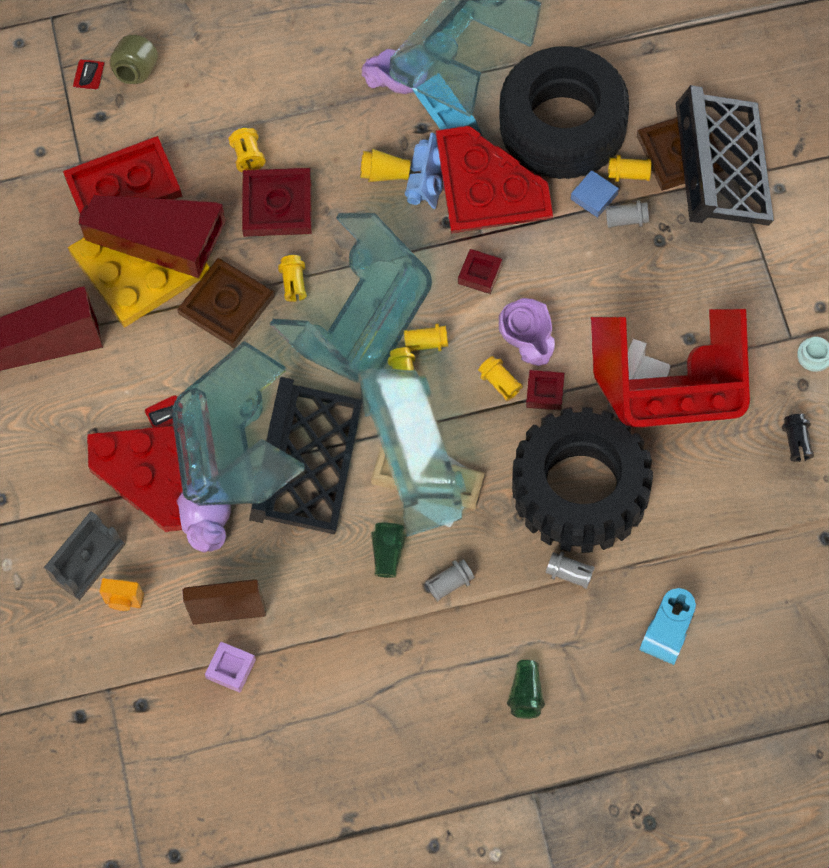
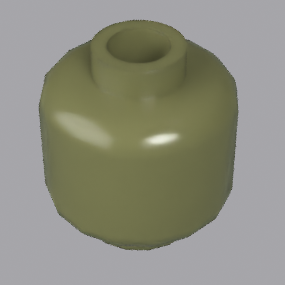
(133, 59)

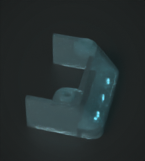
(428, 54)
(378, 309)
(212, 434)
(412, 447)

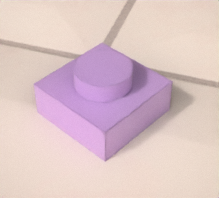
(230, 667)

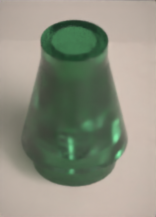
(387, 546)
(526, 691)

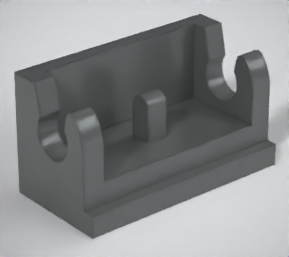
(84, 556)

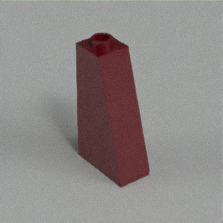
(155, 230)
(49, 330)

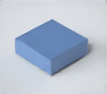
(594, 193)

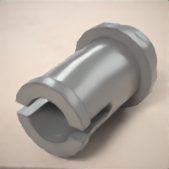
(627, 214)
(569, 570)
(450, 579)

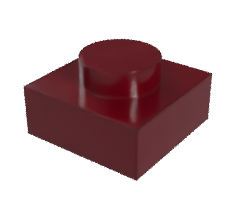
(480, 271)
(545, 390)

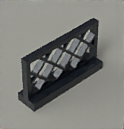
(700, 155)
(278, 436)

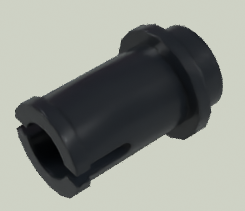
(798, 436)

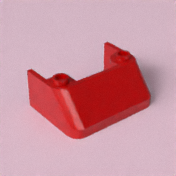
(710, 391)

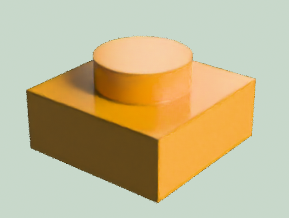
(121, 594)

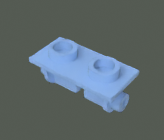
(428, 183)

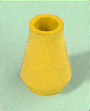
(383, 167)

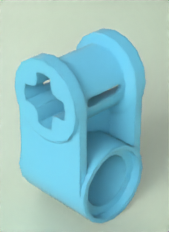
(667, 630)

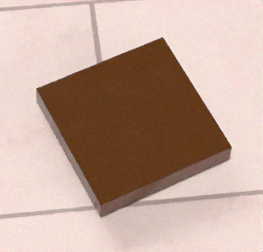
(663, 147)
(226, 303)
(224, 601)

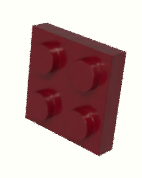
(277, 202)

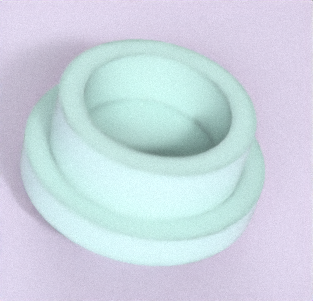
(814, 354)

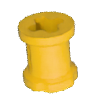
(247, 149)

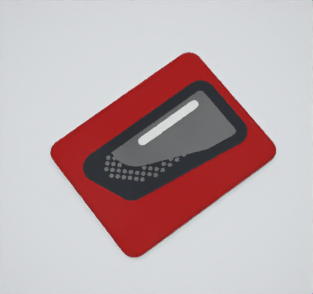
(88, 74)
(161, 413)

